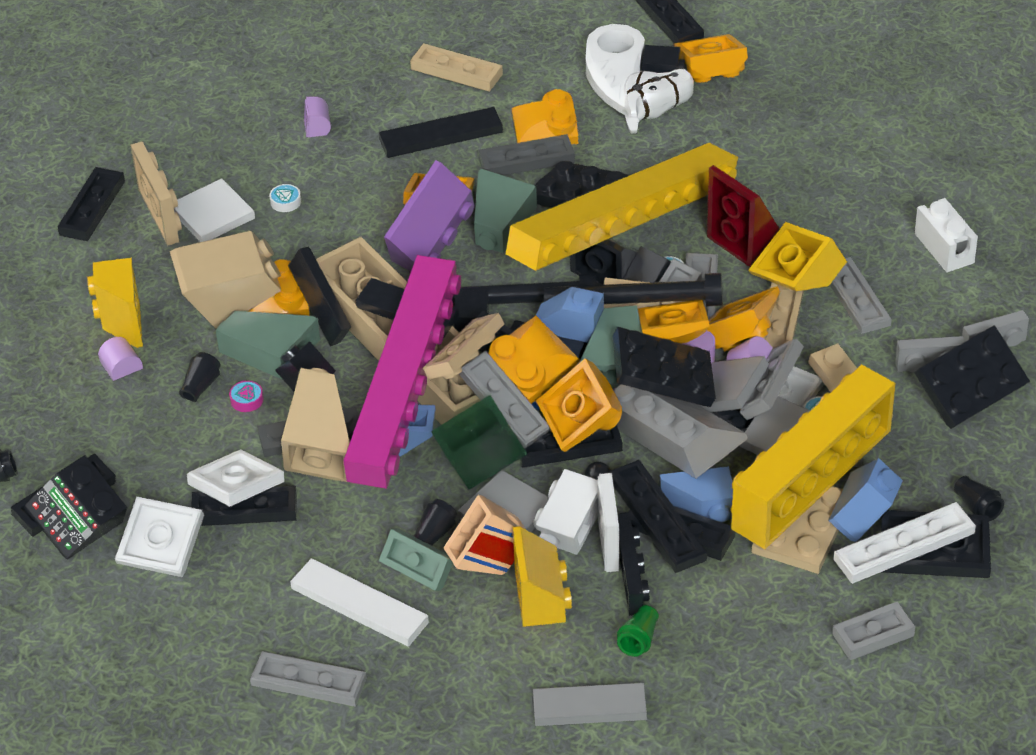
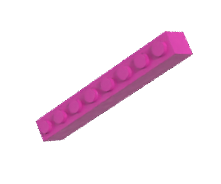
(400, 373)

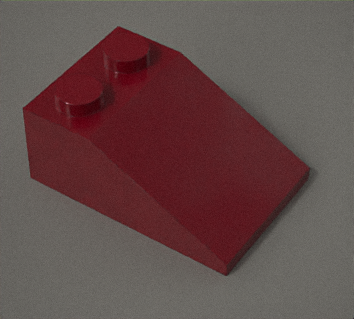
(737, 218)

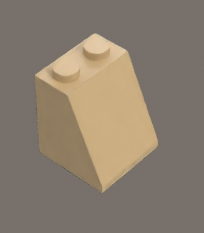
(226, 274)
(315, 428)

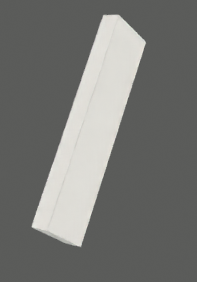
(904, 542)
(359, 602)

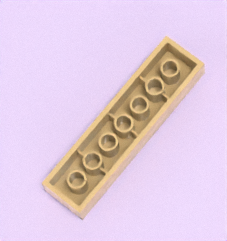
(348, 273)

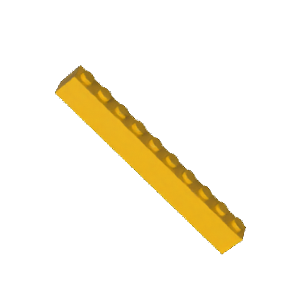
(616, 207)

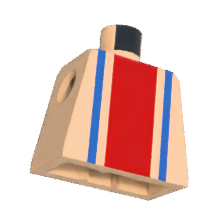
(484, 538)

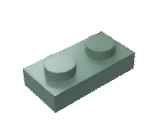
(416, 559)

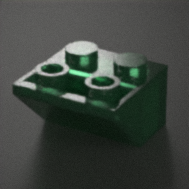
(479, 442)

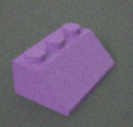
(429, 217)

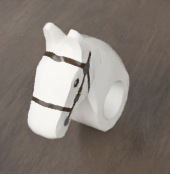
(622, 82)

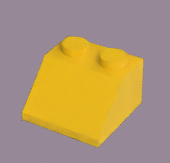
(799, 259)
(117, 299)
(539, 580)

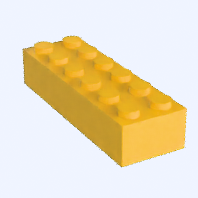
(812, 456)

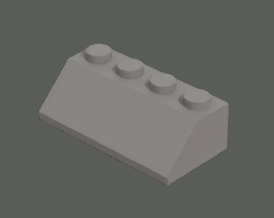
(676, 429)

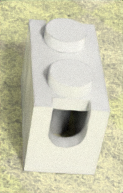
(945, 232)
(569, 511)

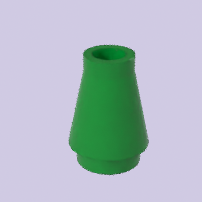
(637, 633)

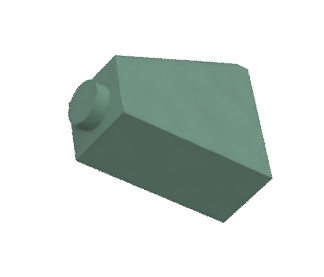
(498, 206)
(264, 337)
(600, 346)

